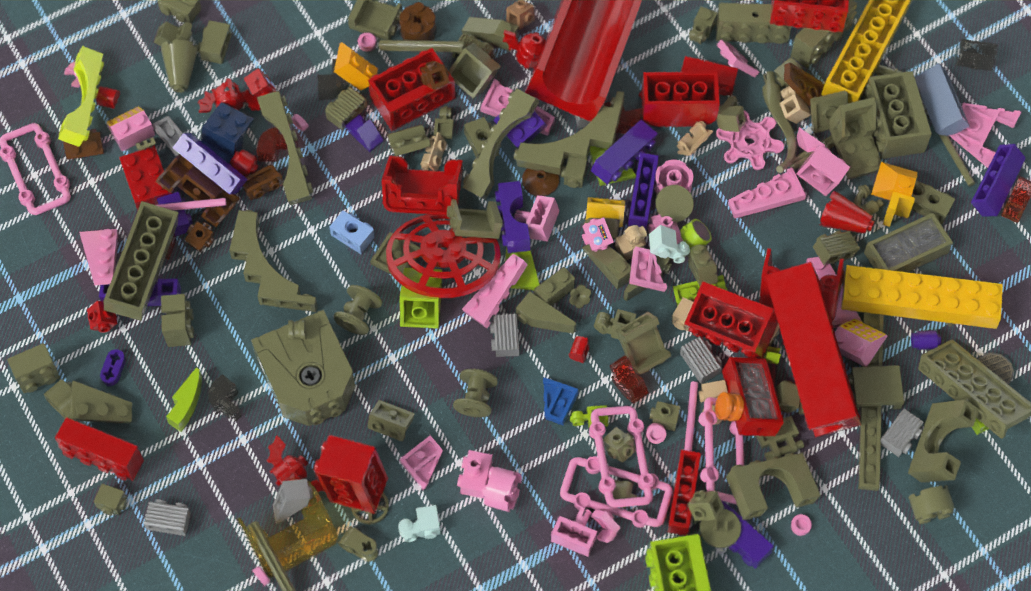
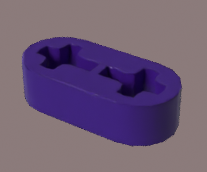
(116, 369)

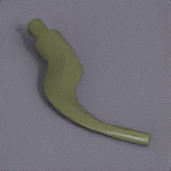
(772, 98)

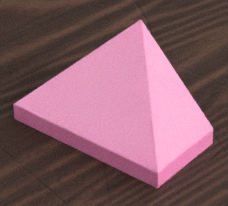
(807, 141)

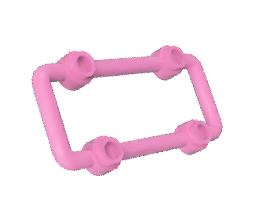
(26, 196)
(710, 473)
(607, 483)
(639, 517)

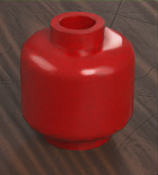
(244, 162)

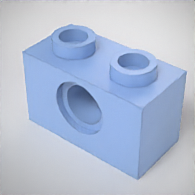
(357, 240)

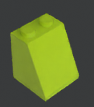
(418, 309)

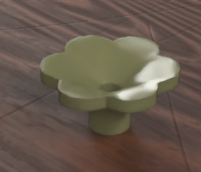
(580, 296)

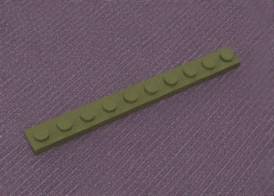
(871, 424)

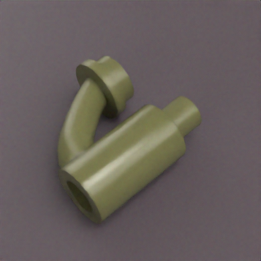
(870, 207)

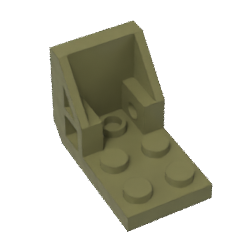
(852, 134)

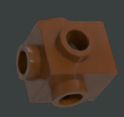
(440, 77)
(196, 242)

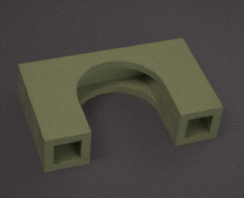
(942, 419)
(790, 469)

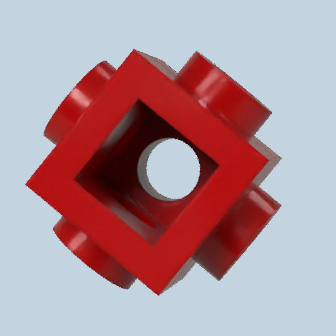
(99, 318)

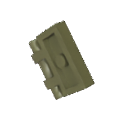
(786, 434)

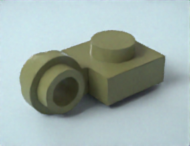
(445, 125)

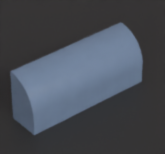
(941, 101)

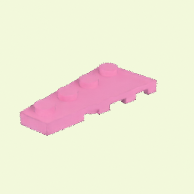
(775, 193)

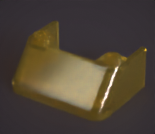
(299, 540)

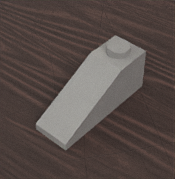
(291, 498)

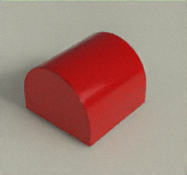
(107, 97)
(579, 349)

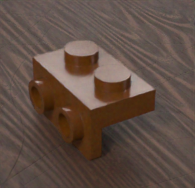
(90, 147)
(262, 182)

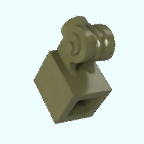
(703, 25)
(608, 325)

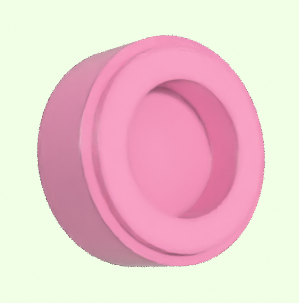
(367, 42)
(299, 122)
(655, 433)
(801, 525)
(261, 575)

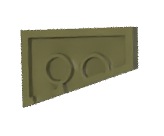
(97, 406)

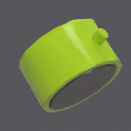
(695, 233)

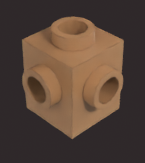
(520, 13)

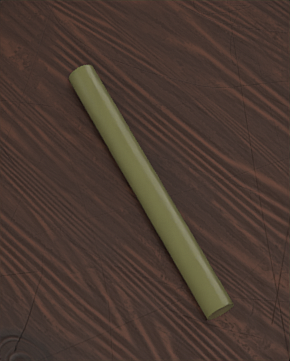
(957, 159)

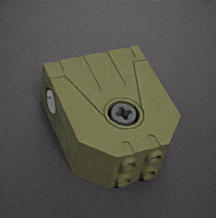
(308, 374)

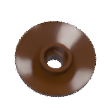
(539, 186)

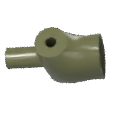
(623, 490)

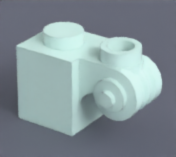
(664, 244)
(425, 526)

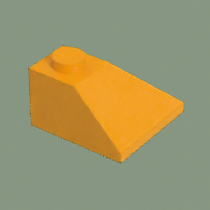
(895, 179)

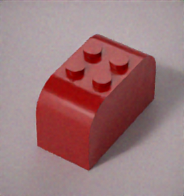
(680, 98)

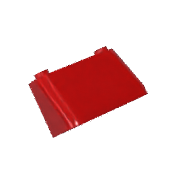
(420, 189)

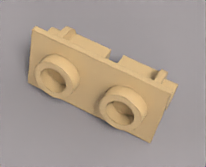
(689, 144)
(436, 150)

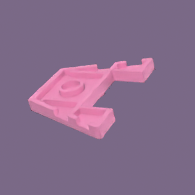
(981, 121)

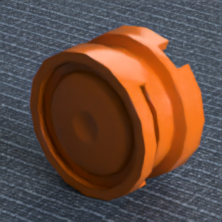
(729, 406)

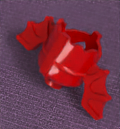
(527, 49)
(232, 98)
(289, 467)

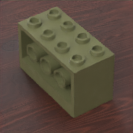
(899, 115)

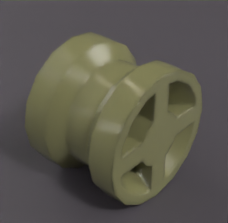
(296, 329)

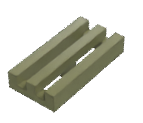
(145, 144)

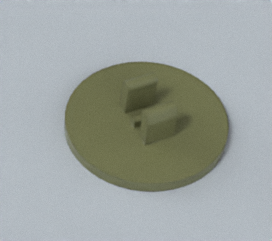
(674, 202)
(722, 531)

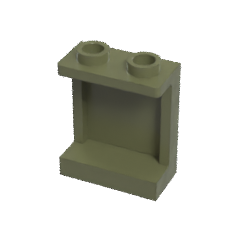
(375, 18)
(475, 222)
(643, 343)
(877, 386)

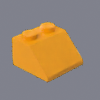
(354, 67)

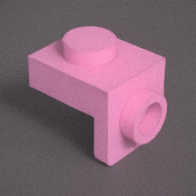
(609, 526)

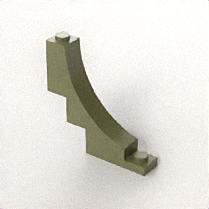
(598, 133)
(273, 288)

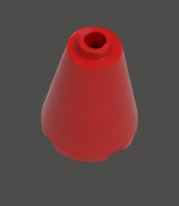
(845, 215)

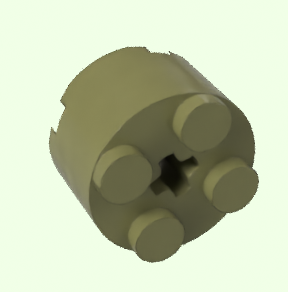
(931, 504)

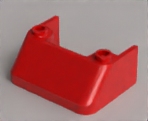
(830, 285)

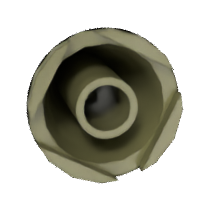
(179, 63)

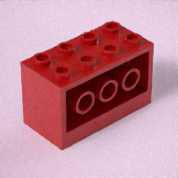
(810, 14)
(403, 96)
(731, 321)
(351, 474)

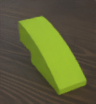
(185, 401)

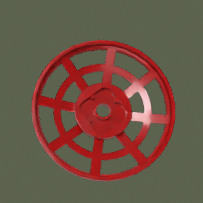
(436, 257)

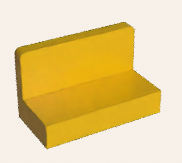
(898, 205)
(605, 209)

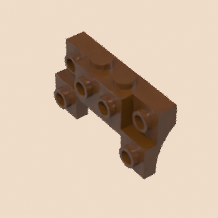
(198, 186)

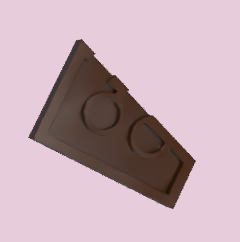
(802, 83)

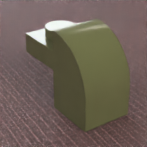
(169, 32)
(731, 116)

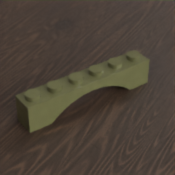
(519, 109)
(295, 183)

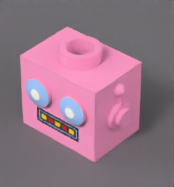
(597, 234)

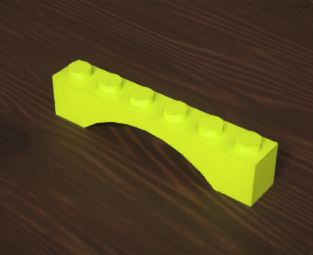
(87, 68)

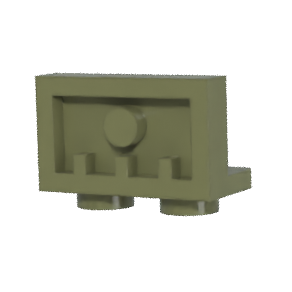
(408, 140)
(390, 420)

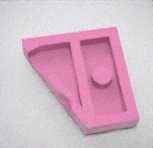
(735, 58)
(645, 270)
(422, 461)

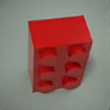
(141, 172)

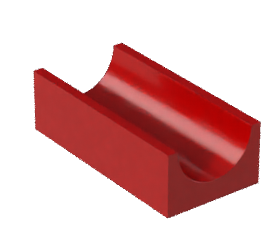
(582, 54)
(813, 350)

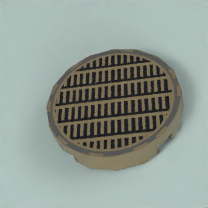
(998, 365)

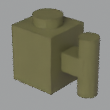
(788, 397)

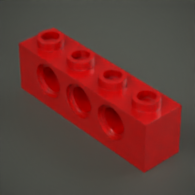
(683, 492)

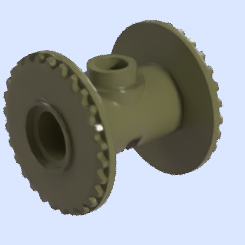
(354, 310)
(477, 395)

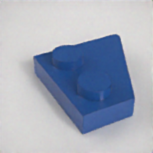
(558, 400)

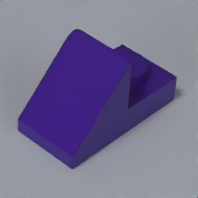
(364, 132)

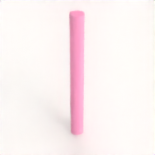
(194, 204)
(691, 416)

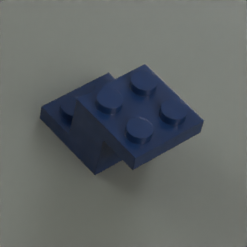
(225, 131)

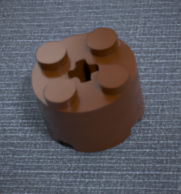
(417, 23)

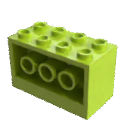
(677, 564)

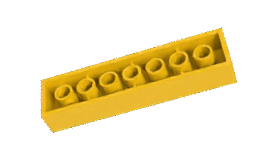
(865, 47)
(922, 296)

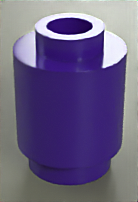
(925, 339)

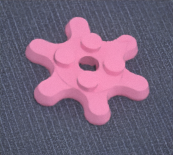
(754, 152)

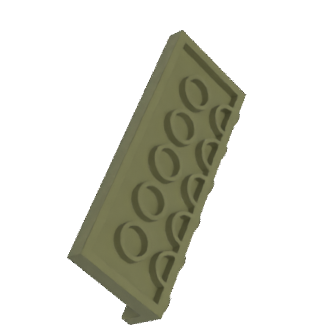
(969, 379)

